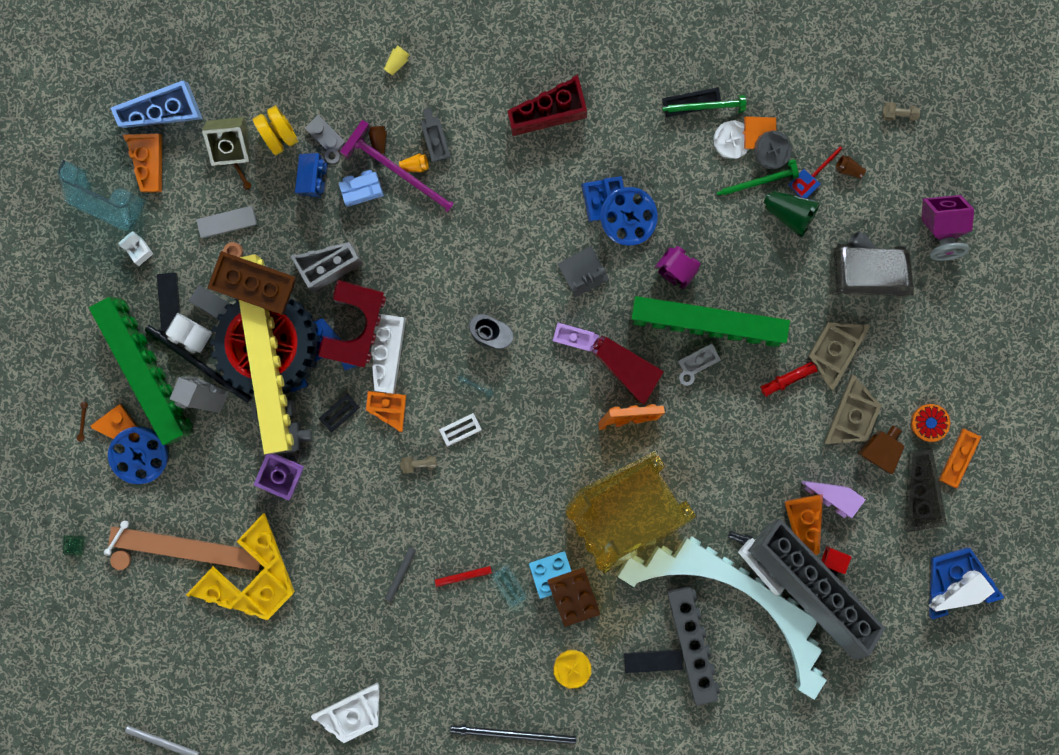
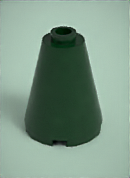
(792, 210)

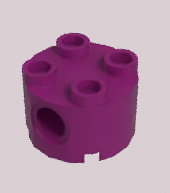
(677, 267)

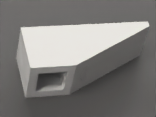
(968, 591)

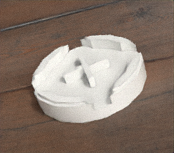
(730, 140)

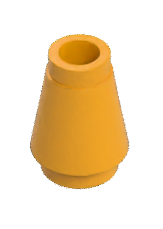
(416, 163)

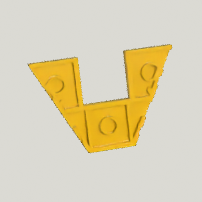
(265, 592)

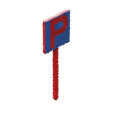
(806, 183)

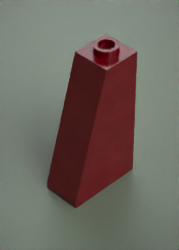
(629, 369)

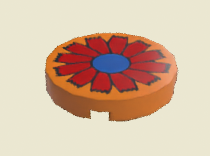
(930, 422)

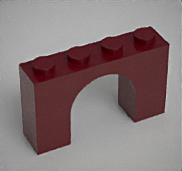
(357, 350)

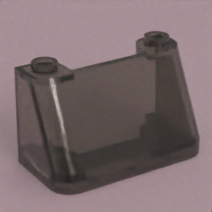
(871, 271)

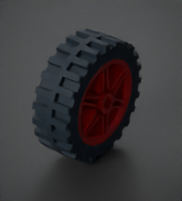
(297, 351)

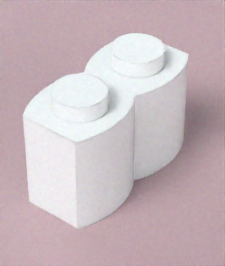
(188, 333)

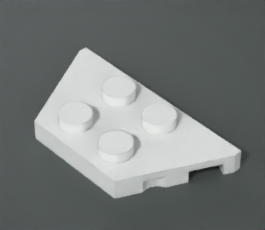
(352, 715)

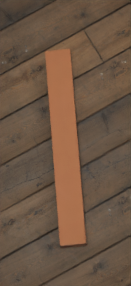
(184, 548)

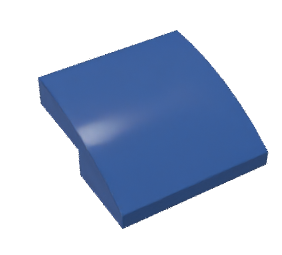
(597, 192)

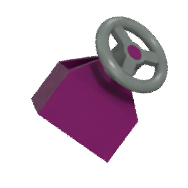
(947, 220)

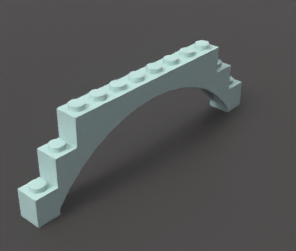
(792, 620)

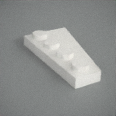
(387, 352)

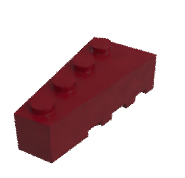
(549, 109)

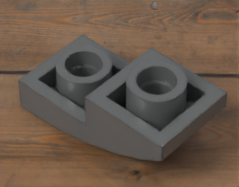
(208, 301)

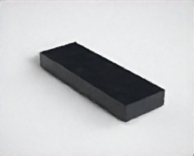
(702, 96)
(168, 298)
(653, 661)

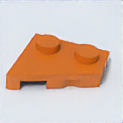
(387, 407)
(115, 422)

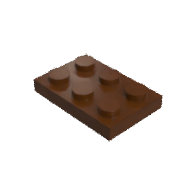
(574, 597)

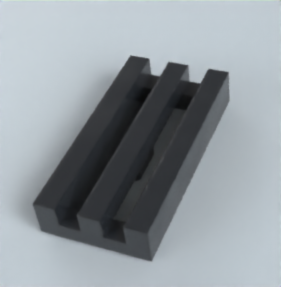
(327, 423)

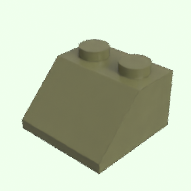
(227, 141)

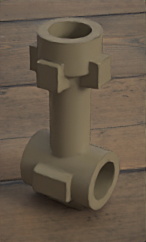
(890, 111)
(408, 465)

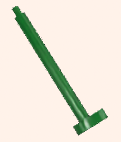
(740, 103)
(793, 172)

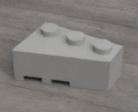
(326, 265)
(198, 394)

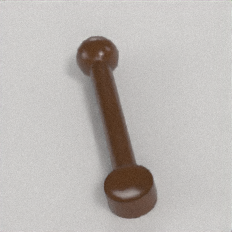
(247, 185)
(80, 437)

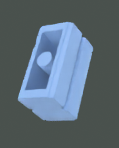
(361, 188)

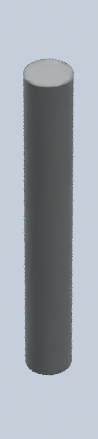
(400, 574)

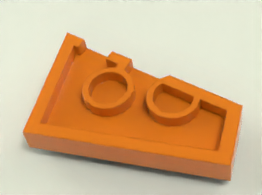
(806, 519)

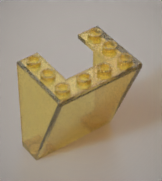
(627, 512)

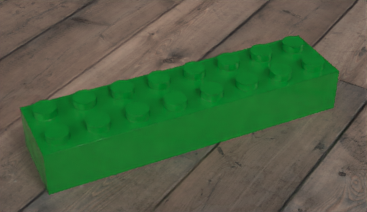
(709, 320)
(141, 369)

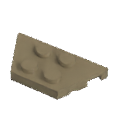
(836, 349)
(854, 414)

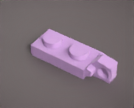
(574, 337)

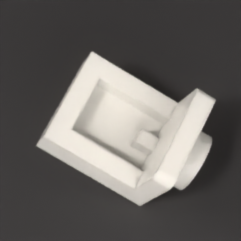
(136, 248)

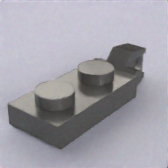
(434, 137)

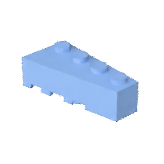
(162, 106)

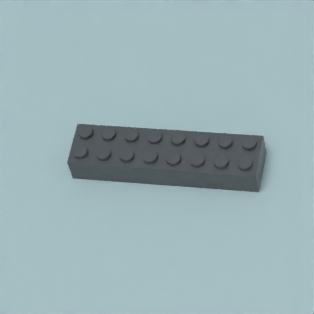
(817, 589)

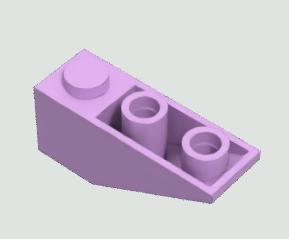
(841, 497)

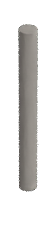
(160, 741)

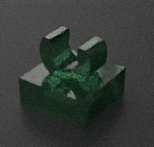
(73, 545)

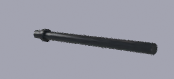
(158, 335)
(512, 734)

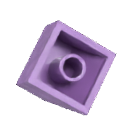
(279, 476)

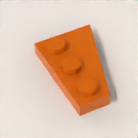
(147, 160)
(633, 413)

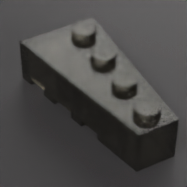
(923, 492)

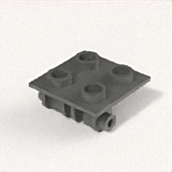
(583, 271)

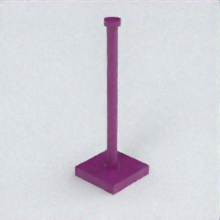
(356, 141)

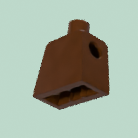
(883, 449)

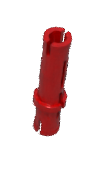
(783, 381)

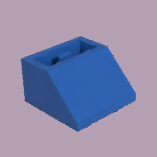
(310, 175)

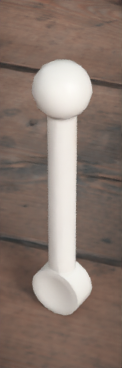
(124, 524)

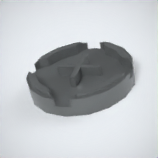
(772, 150)

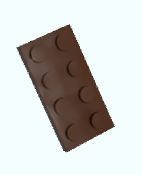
(252, 283)

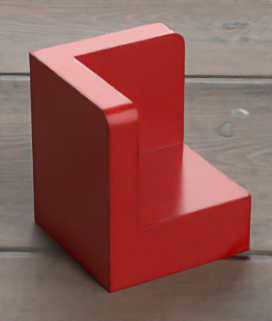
(836, 560)

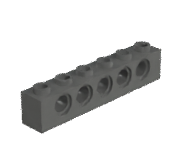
(701, 693)

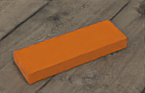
(959, 458)

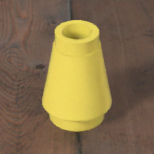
(396, 60)

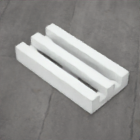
(446, 436)

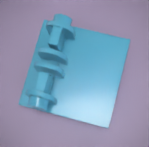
(547, 569)

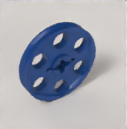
(636, 212)
(137, 463)

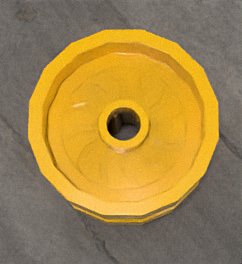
(276, 129)

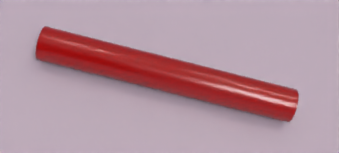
(463, 576)

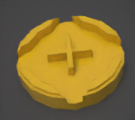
(572, 669)

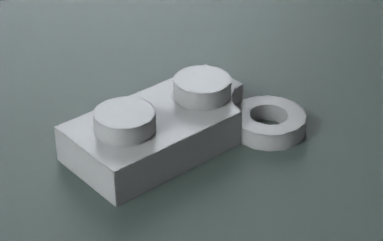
(326, 137)
(697, 362)

